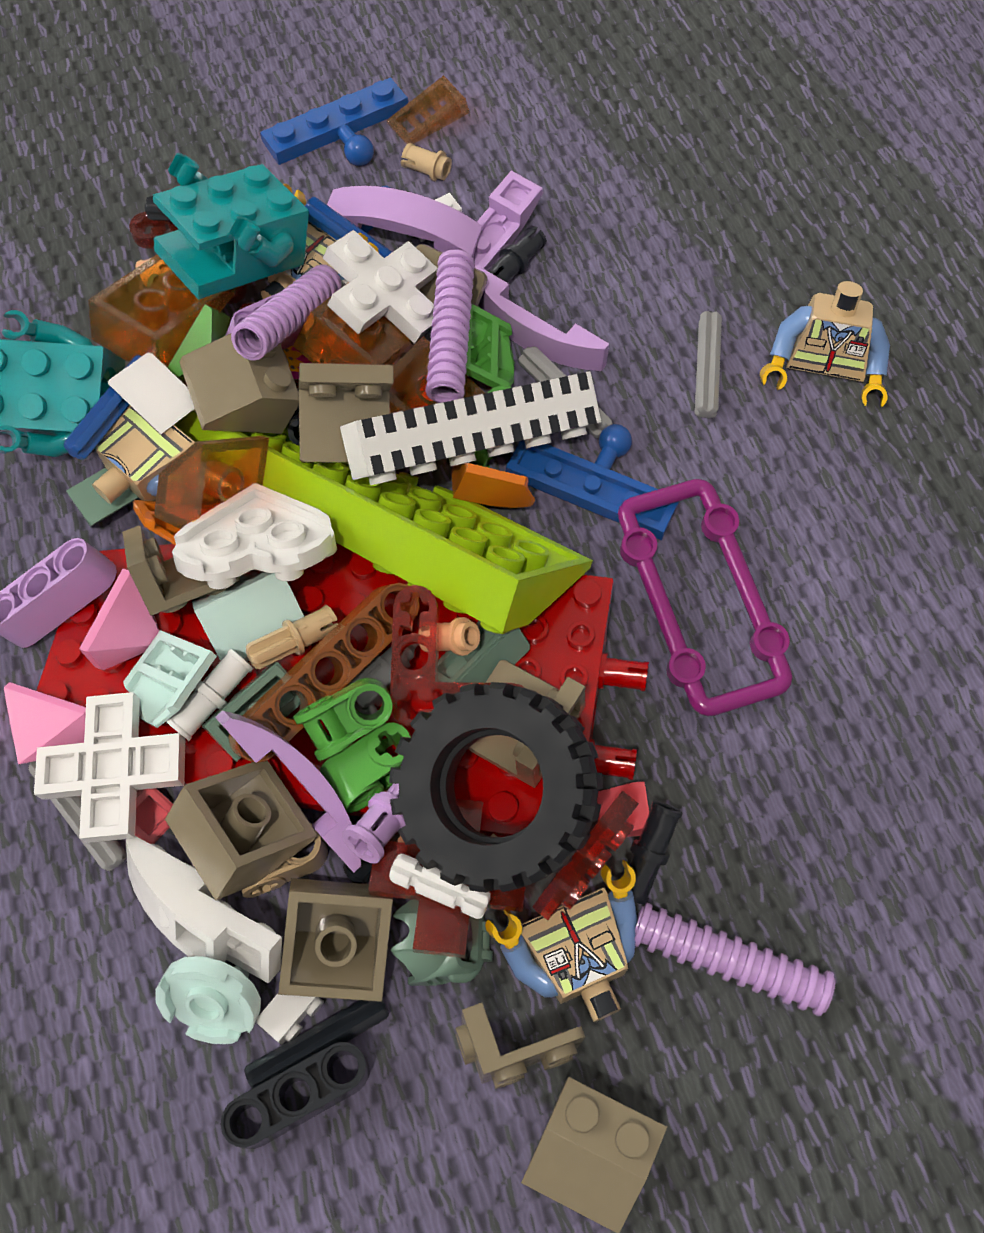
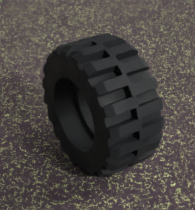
(429, 793)

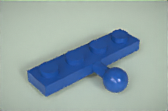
(335, 122)
(590, 483)

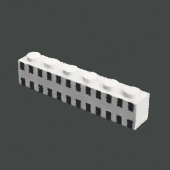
(467, 425)

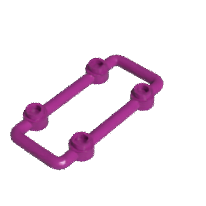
(686, 664)

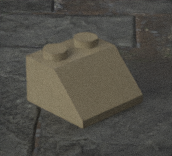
(238, 391)
(238, 826)
(335, 941)
(594, 1155)

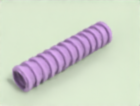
(284, 313)
(450, 327)
(735, 960)

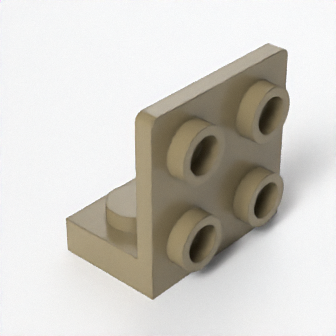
(334, 397)
(158, 580)
(510, 753)

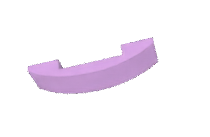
(407, 215)
(504, 219)
(575, 349)
(258, 741)

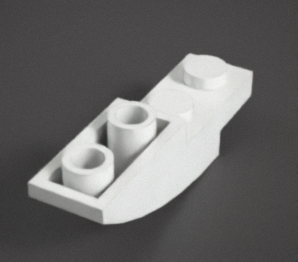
(192, 919)

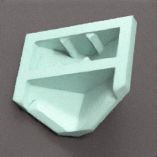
(167, 676)

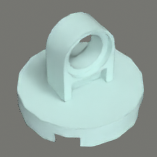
(209, 998)

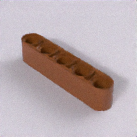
(345, 658)

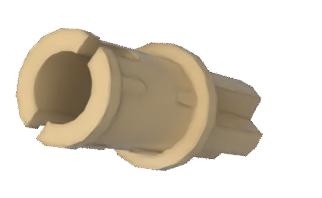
(291, 638)

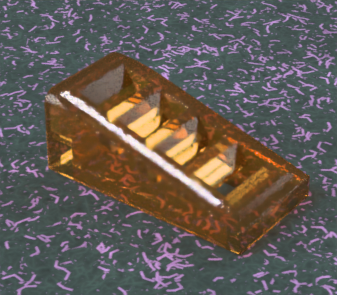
(430, 97)

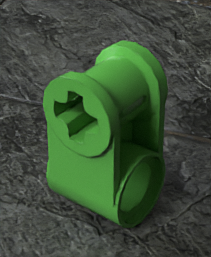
(342, 717)
(364, 766)

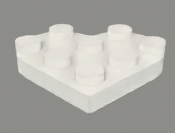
(253, 532)

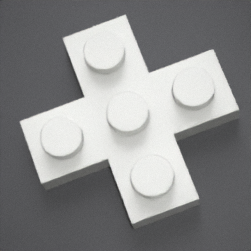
(381, 286)
(110, 767)

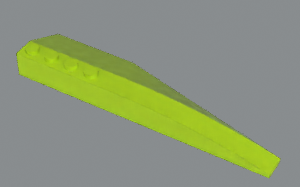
(425, 536)

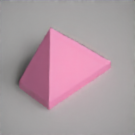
(121, 627)
(41, 721)

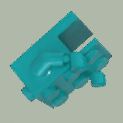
(229, 227)
(49, 384)

